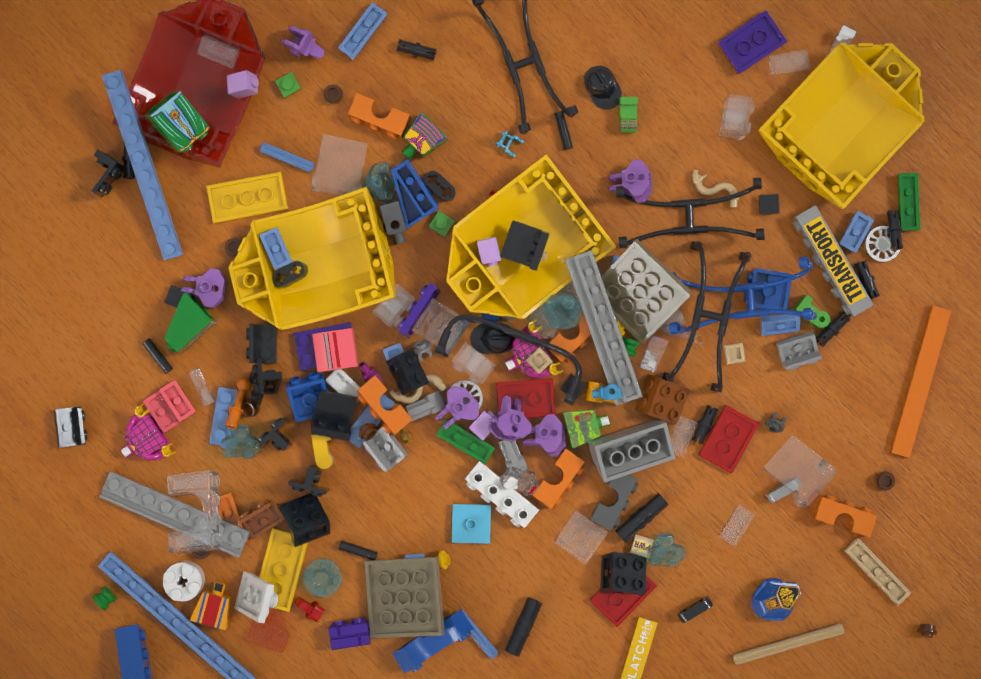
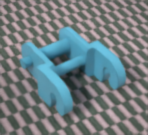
(500, 143)

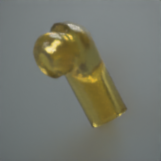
(404, 436)

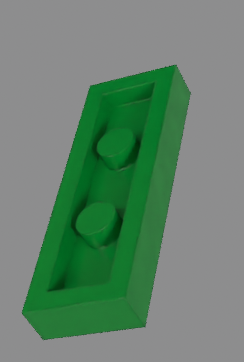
(909, 201)
(466, 442)

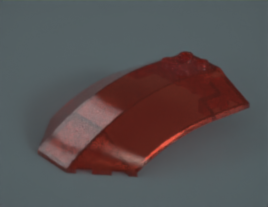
(174, 65)

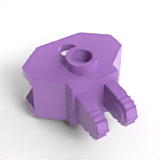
(302, 44)
(636, 181)
(206, 287)
(457, 407)
(509, 422)
(548, 435)

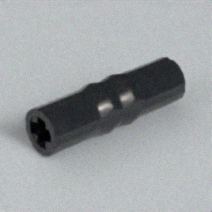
(641, 517)
(523, 626)

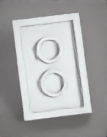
(255, 597)

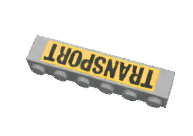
(832, 261)

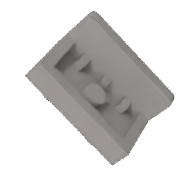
(798, 351)
(385, 449)

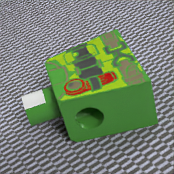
(584, 426)

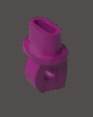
(368, 372)

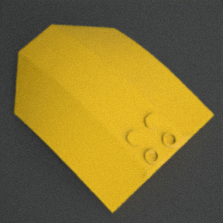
(847, 119)
(537, 199)
(344, 257)

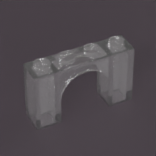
(206, 534)

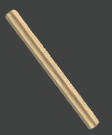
(788, 644)

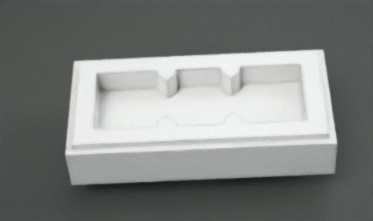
(343, 383)

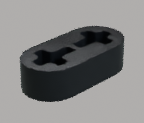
(436, 189)
(292, 277)
(695, 609)

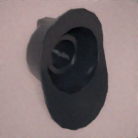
(602, 87)
(490, 340)

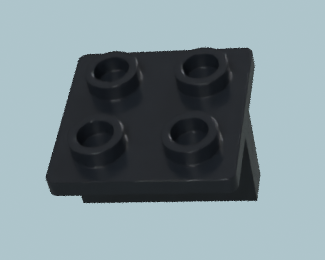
(263, 382)
(279, 441)
(313, 476)

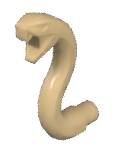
(697, 181)
(434, 379)

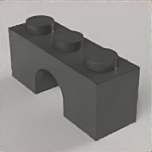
(609, 514)

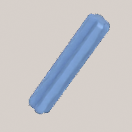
(287, 157)
(481, 639)

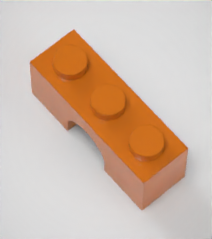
(393, 124)
(570, 345)
(392, 420)
(551, 493)
(861, 520)

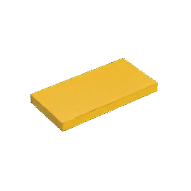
(247, 197)
(283, 566)

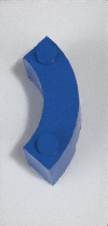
(423, 647)

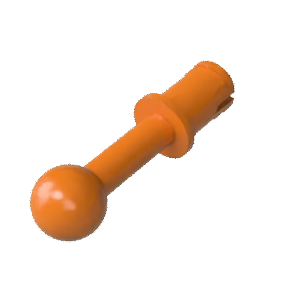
(243, 385)

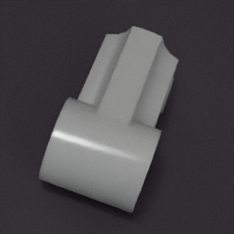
(429, 405)
(512, 455)

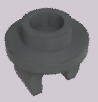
(775, 425)

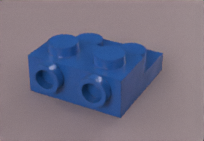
(772, 297)
(304, 394)

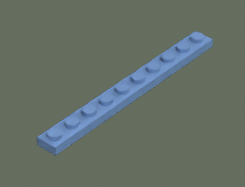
(142, 164)
(173, 618)

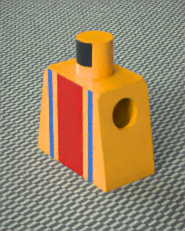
(213, 608)

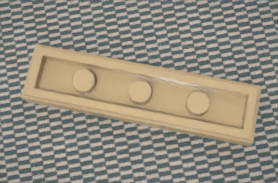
(877, 571)

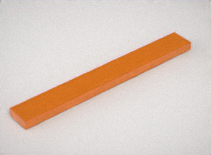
(920, 381)

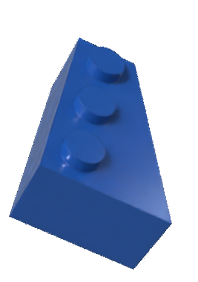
(413, 194)
(133, 653)

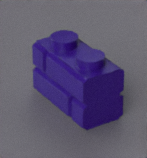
(349, 634)

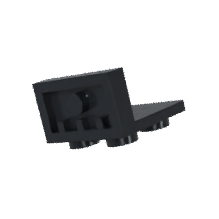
(113, 172)
(524, 244)
(261, 343)
(333, 415)
(305, 519)
(623, 573)

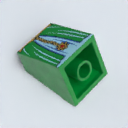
(177, 121)
(188, 324)

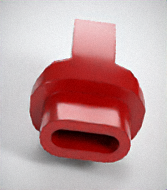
(312, 610)

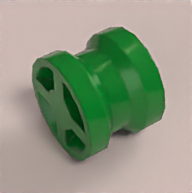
(631, 346)
(104, 598)

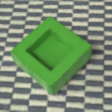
(288, 85)
(441, 224)

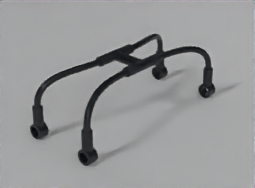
(513, 66)
(689, 204)
(699, 312)
(575, 384)

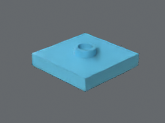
(471, 523)

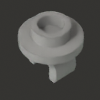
(422, 347)

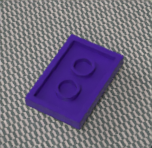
(752, 42)
(427, 293)
(305, 344)

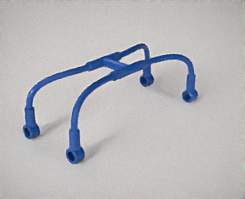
(807, 313)

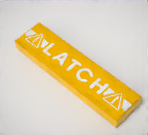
(639, 649)

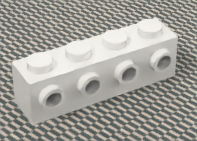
(507, 500)

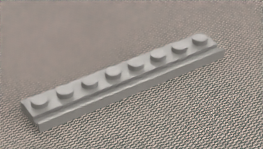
(603, 325)
(168, 510)

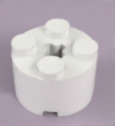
(180, 591)

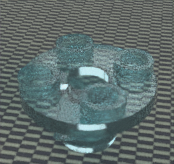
(380, 181)
(562, 311)
(240, 443)
(666, 551)
(322, 577)

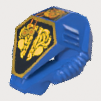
(774, 599)

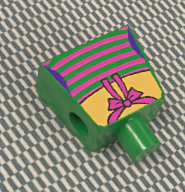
(423, 137)

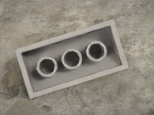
(632, 450)

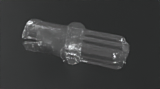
(201, 387)

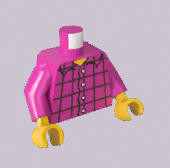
(523, 350)
(145, 437)

